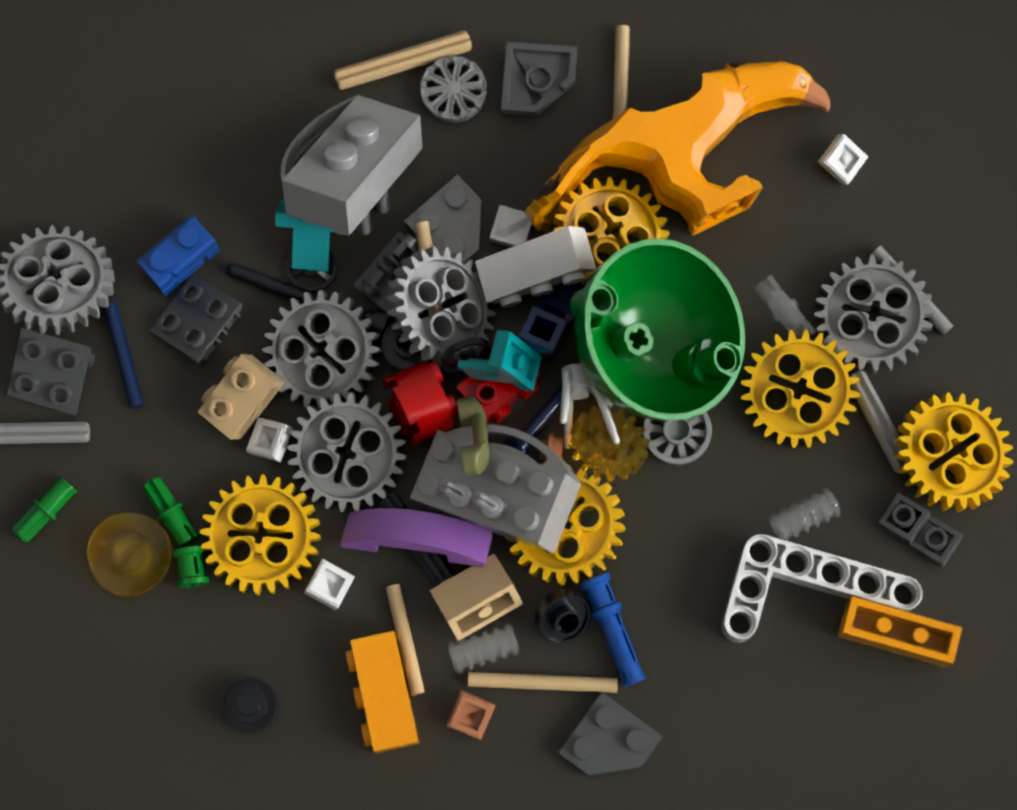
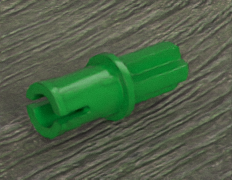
(44, 510)
(169, 512)

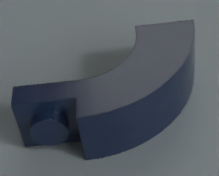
(551, 320)

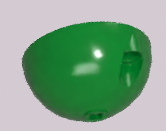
(647, 319)

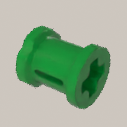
(190, 567)

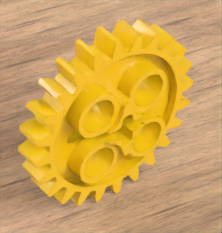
(638, 217)
(812, 357)
(973, 480)
(592, 542)
(257, 568)

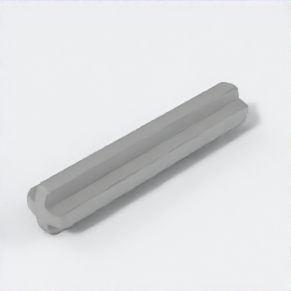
(877, 418)
(44, 432)

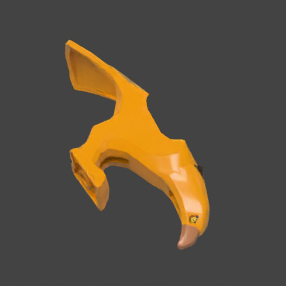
(674, 140)

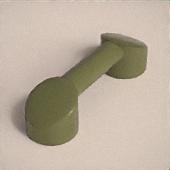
(474, 456)

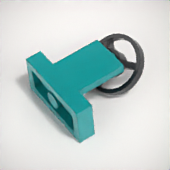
(309, 249)
(509, 360)

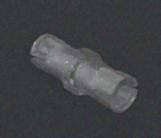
(783, 307)

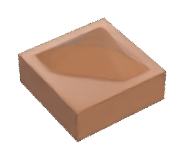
(470, 714)

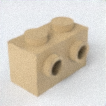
(240, 396)
(476, 597)

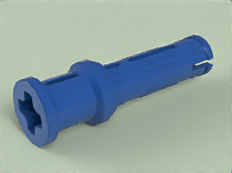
(607, 613)

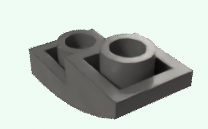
(920, 530)

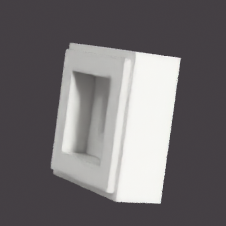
(843, 159)
(510, 227)
(269, 439)
(329, 584)

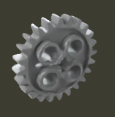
(427, 274)
(55, 280)
(881, 282)
(344, 325)
(316, 439)

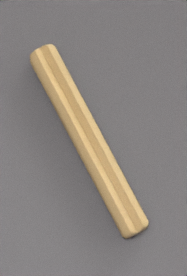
(402, 60)

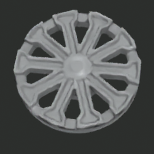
(453, 89)
(677, 433)

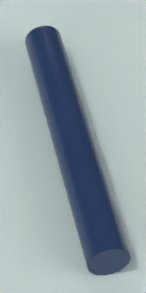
(123, 356)

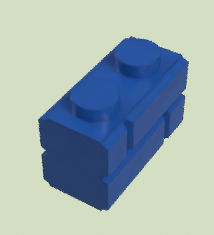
(178, 255)

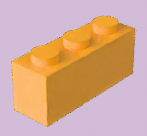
(899, 632)
(382, 692)

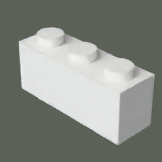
(536, 266)

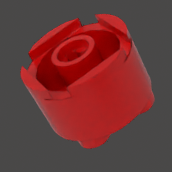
(420, 402)

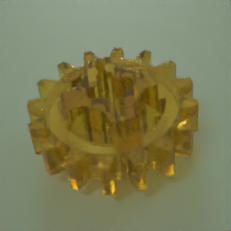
(601, 452)

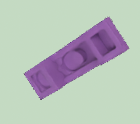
(417, 531)

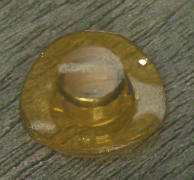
(129, 554)

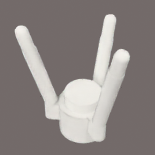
(577, 387)

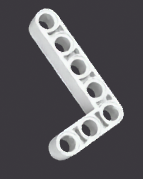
(810, 577)

